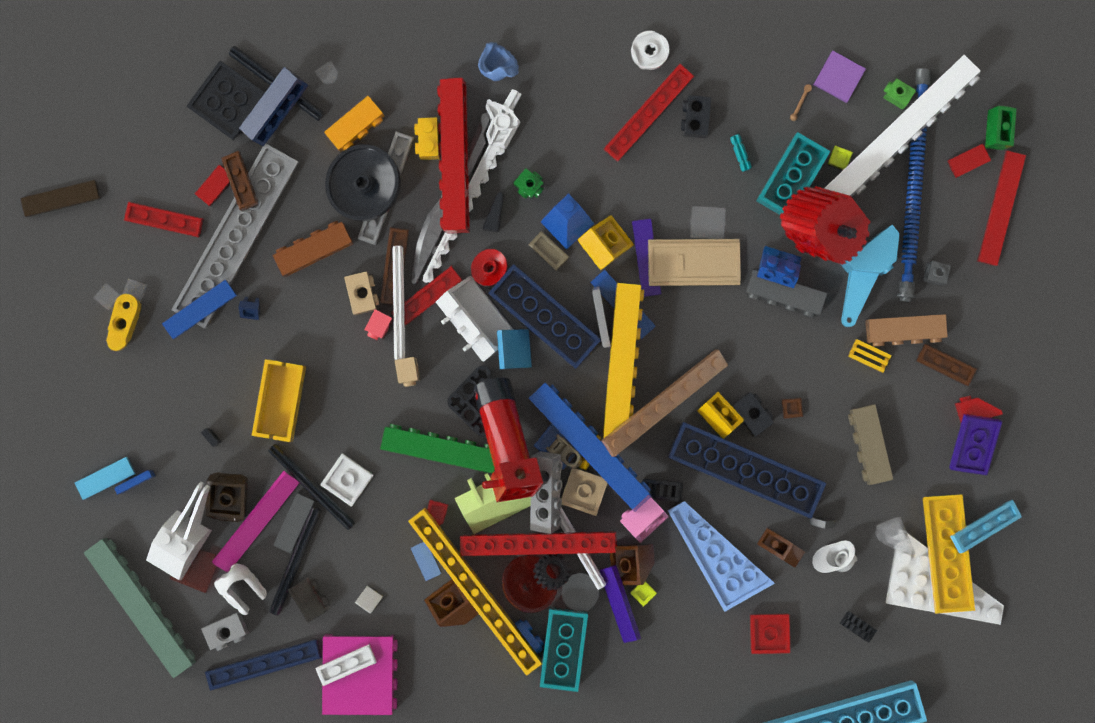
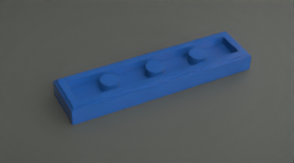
(608, 291)
(199, 309)

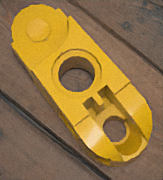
(119, 338)

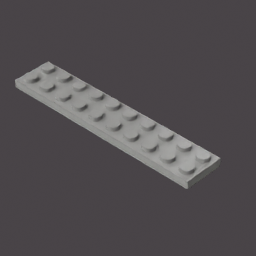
(239, 229)

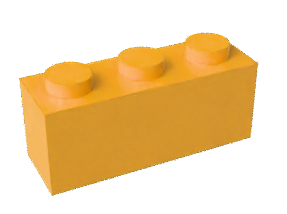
(354, 124)

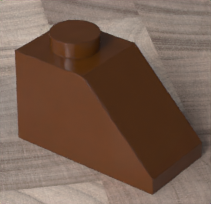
(781, 547)

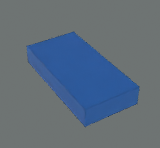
(139, 479)

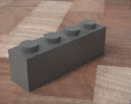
(797, 298)

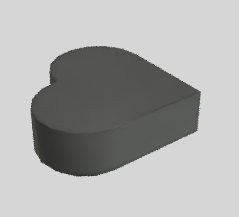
(824, 523)

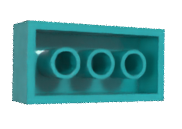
(793, 172)
(563, 649)

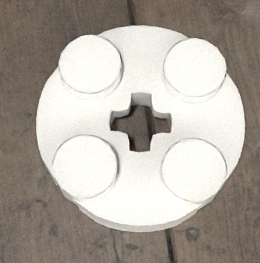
(654, 40)

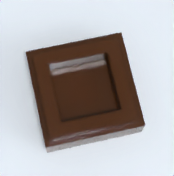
(792, 408)

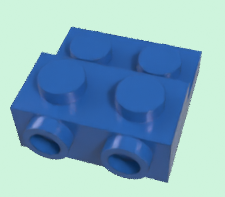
(779, 267)

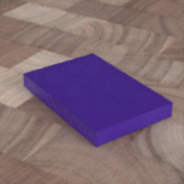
(975, 444)

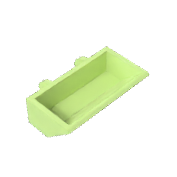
(483, 511)

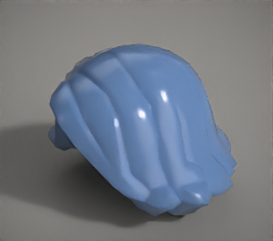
(497, 62)

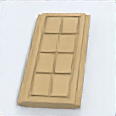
(694, 262)

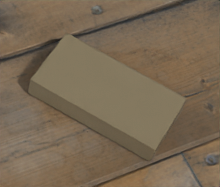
(548, 251)

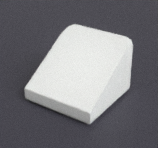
(368, 599)

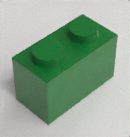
(1000, 127)

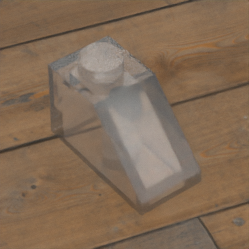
(894, 535)

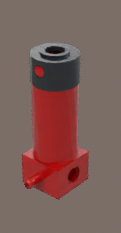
(515, 472)

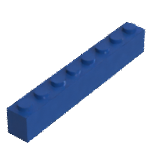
(590, 447)

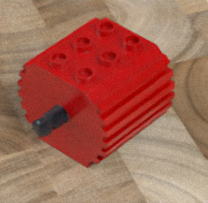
(825, 224)

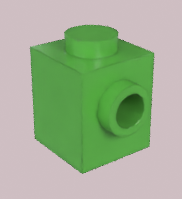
(898, 93)

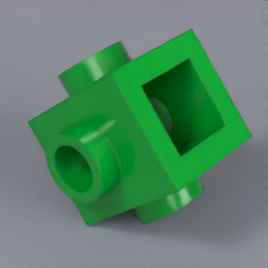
(525, 178)

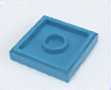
(514, 349)

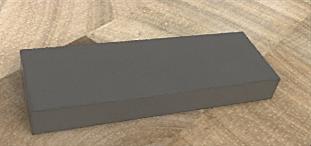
(294, 523)

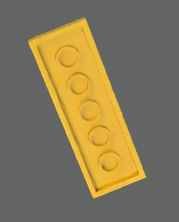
(948, 567)

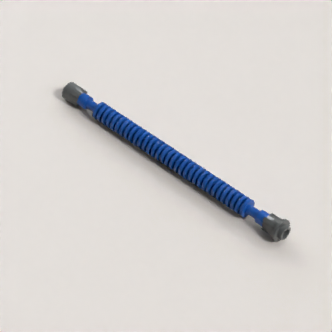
(907, 286)

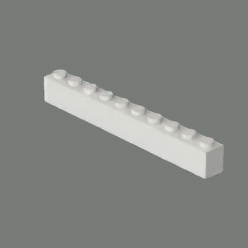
(906, 127)

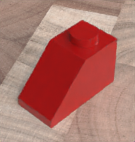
(976, 407)

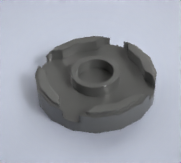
(580, 592)

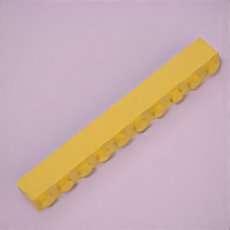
(475, 591)

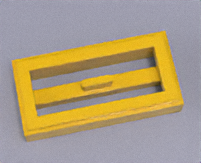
(884, 362)

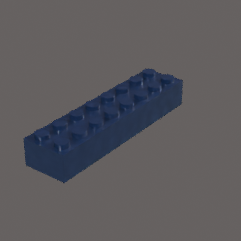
(746, 470)

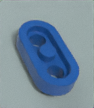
(535, 642)

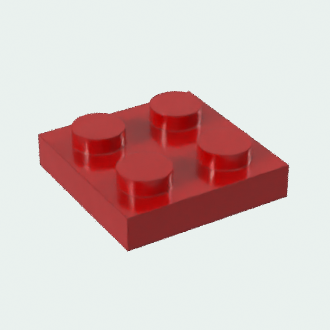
(769, 633)

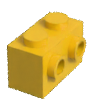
(428, 138)
(720, 415)

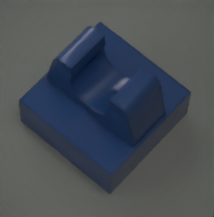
(249, 310)

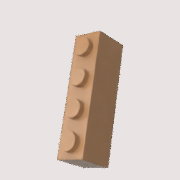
(906, 329)

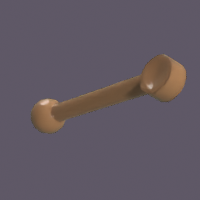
(807, 89)

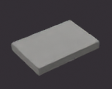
(601, 317)

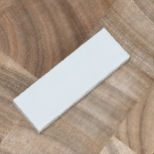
(346, 665)

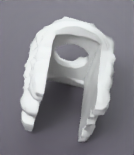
(237, 573)

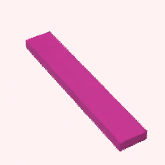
(255, 521)

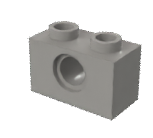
(214, 635)

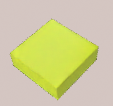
(840, 158)
(643, 593)

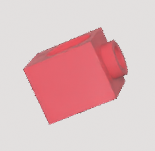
(378, 325)

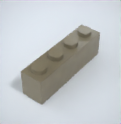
(871, 444)

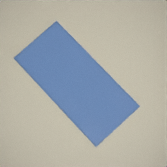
(425, 561)

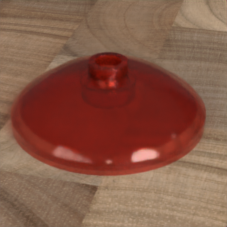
(520, 573)

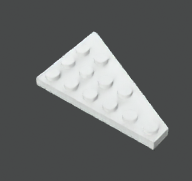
(912, 587)

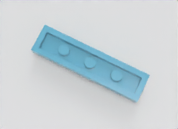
(986, 526)

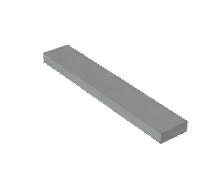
(399, 152)

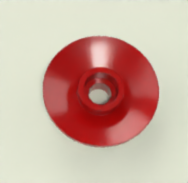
(482, 264)

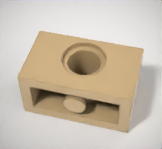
(354, 284)
(407, 371)

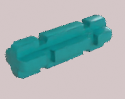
(740, 152)

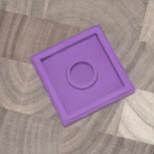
(839, 76)

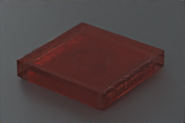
(200, 572)

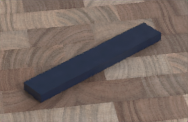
(263, 664)

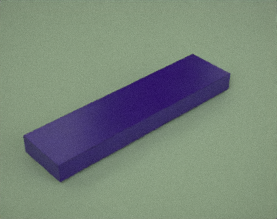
(642, 233)
(620, 604)

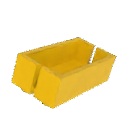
(278, 400)

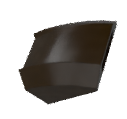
(226, 497)

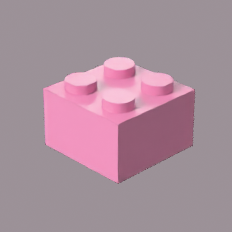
(644, 520)

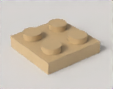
(584, 491)

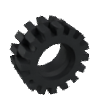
(544, 578)
(858, 626)

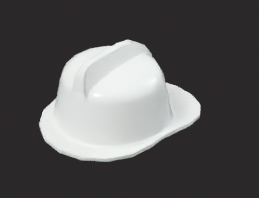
(835, 557)

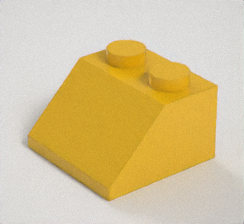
(605, 242)

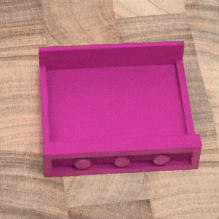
(367, 690)

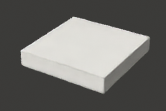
(347, 479)

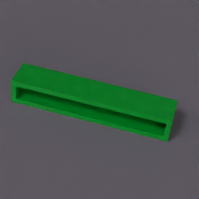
(437, 449)

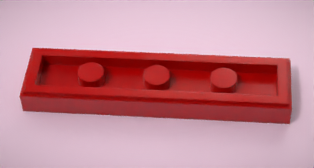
(163, 219)
(429, 294)

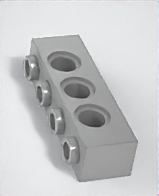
(539, 518)

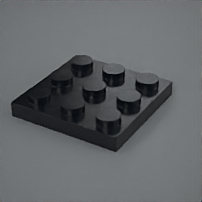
(225, 100)

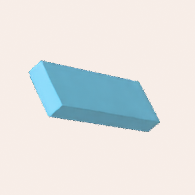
(105, 478)

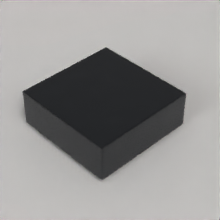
(211, 437)

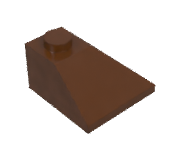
(633, 562)
(450, 606)

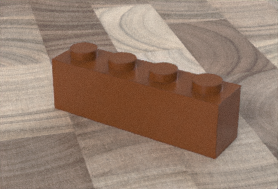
(313, 249)

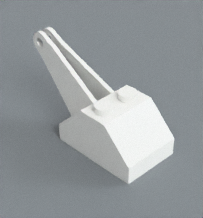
(181, 537)

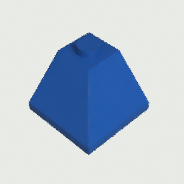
(567, 221)

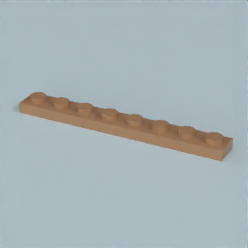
(664, 403)

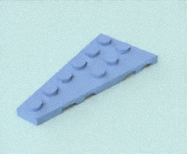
(724, 566)

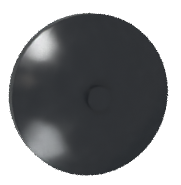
(362, 182)

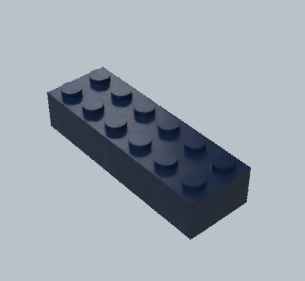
(544, 316)

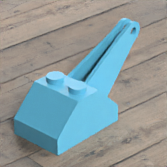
(864, 269)

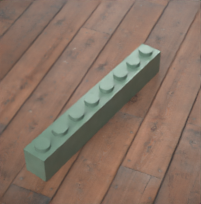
(140, 607)

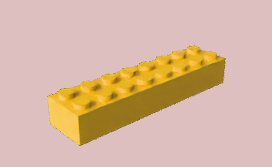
(622, 356)

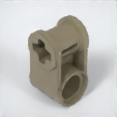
(562, 447)

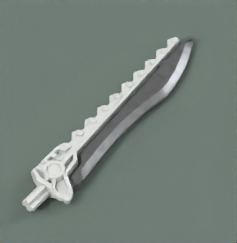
(499, 135)

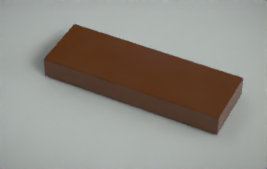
(239, 180)
(946, 365)

